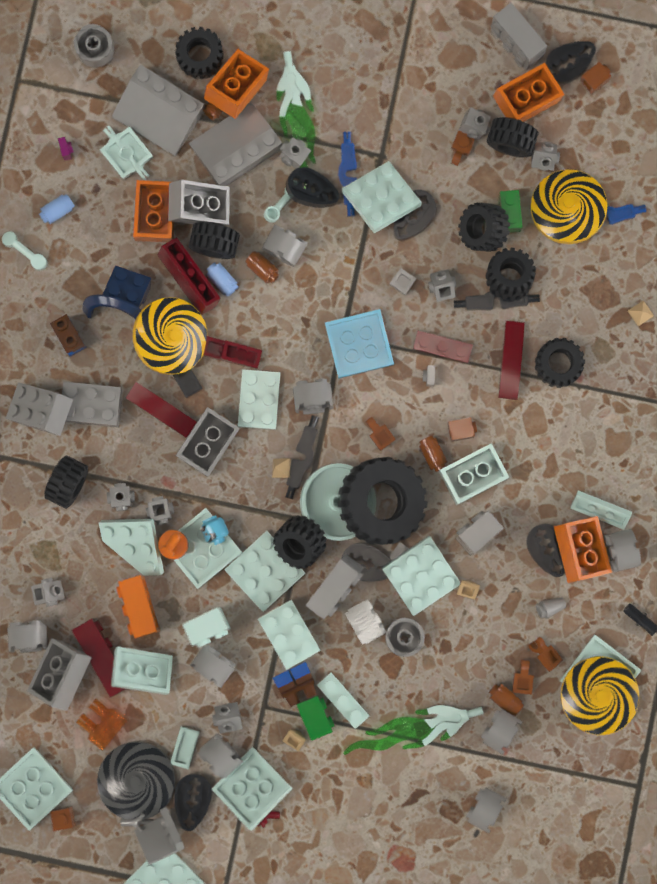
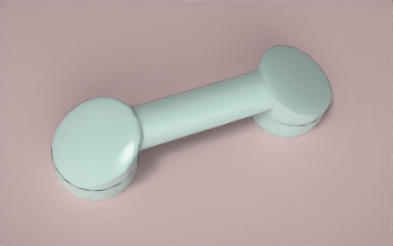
(272, 213)
(38, 261)

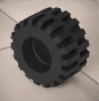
(195, 38)
(512, 137)
(495, 230)
(214, 240)
(514, 260)
(567, 348)
(66, 482)
(299, 542)

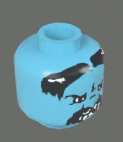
(214, 530)

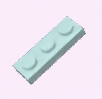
(604, 510)
(343, 700)

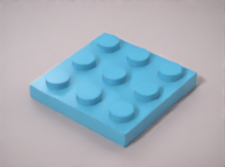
(359, 343)

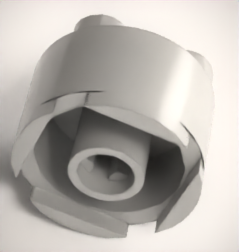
(84, 42)
(284, 245)
(312, 396)
(622, 550)
(409, 627)
(27, 637)
(212, 666)
(502, 731)
(220, 755)
(486, 810)

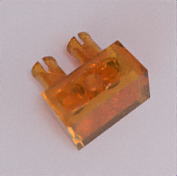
(111, 724)

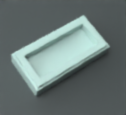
(184, 747)

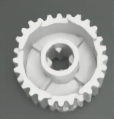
(365, 622)

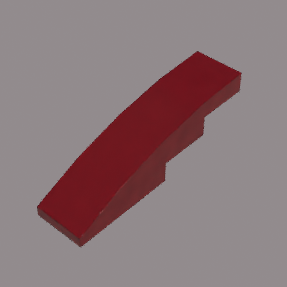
(232, 352)
(511, 360)
(161, 409)

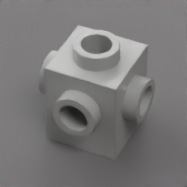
(475, 123)
(294, 152)
(545, 156)
(442, 285)
(128, 497)
(153, 507)
(48, 592)
(227, 717)

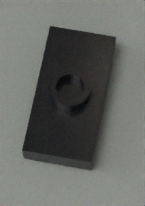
(188, 383)

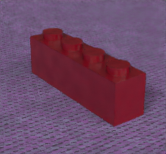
(188, 276)
(99, 648)

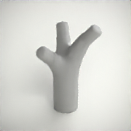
(136, 822)

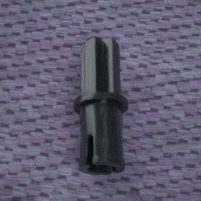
(640, 619)

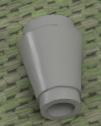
(549, 607)

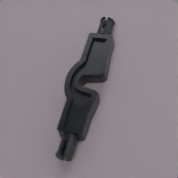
(485, 302)
(305, 447)

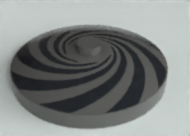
(136, 780)

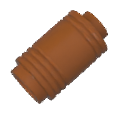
(262, 267)
(433, 453)
(506, 699)

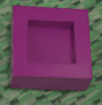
(66, 148)

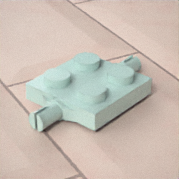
(126, 153)

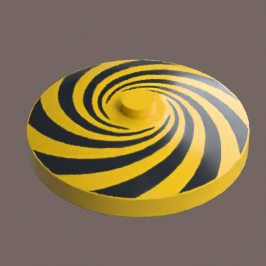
(568, 206)
(169, 336)
(599, 695)

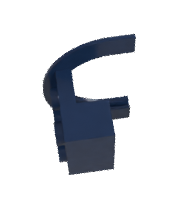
(124, 292)

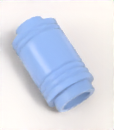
(56, 209)
(222, 279)

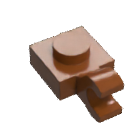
(462, 146)
(381, 435)
(547, 655)
(523, 681)

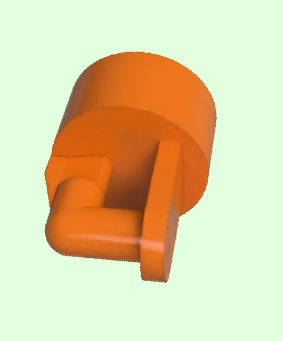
(173, 544)

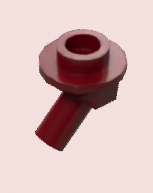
(271, 815)

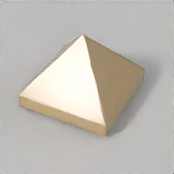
(640, 313)
(281, 468)
(468, 589)
(294, 739)

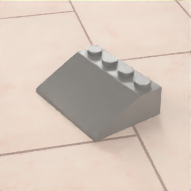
(158, 110)
(236, 145)

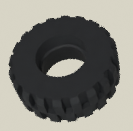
(409, 501)

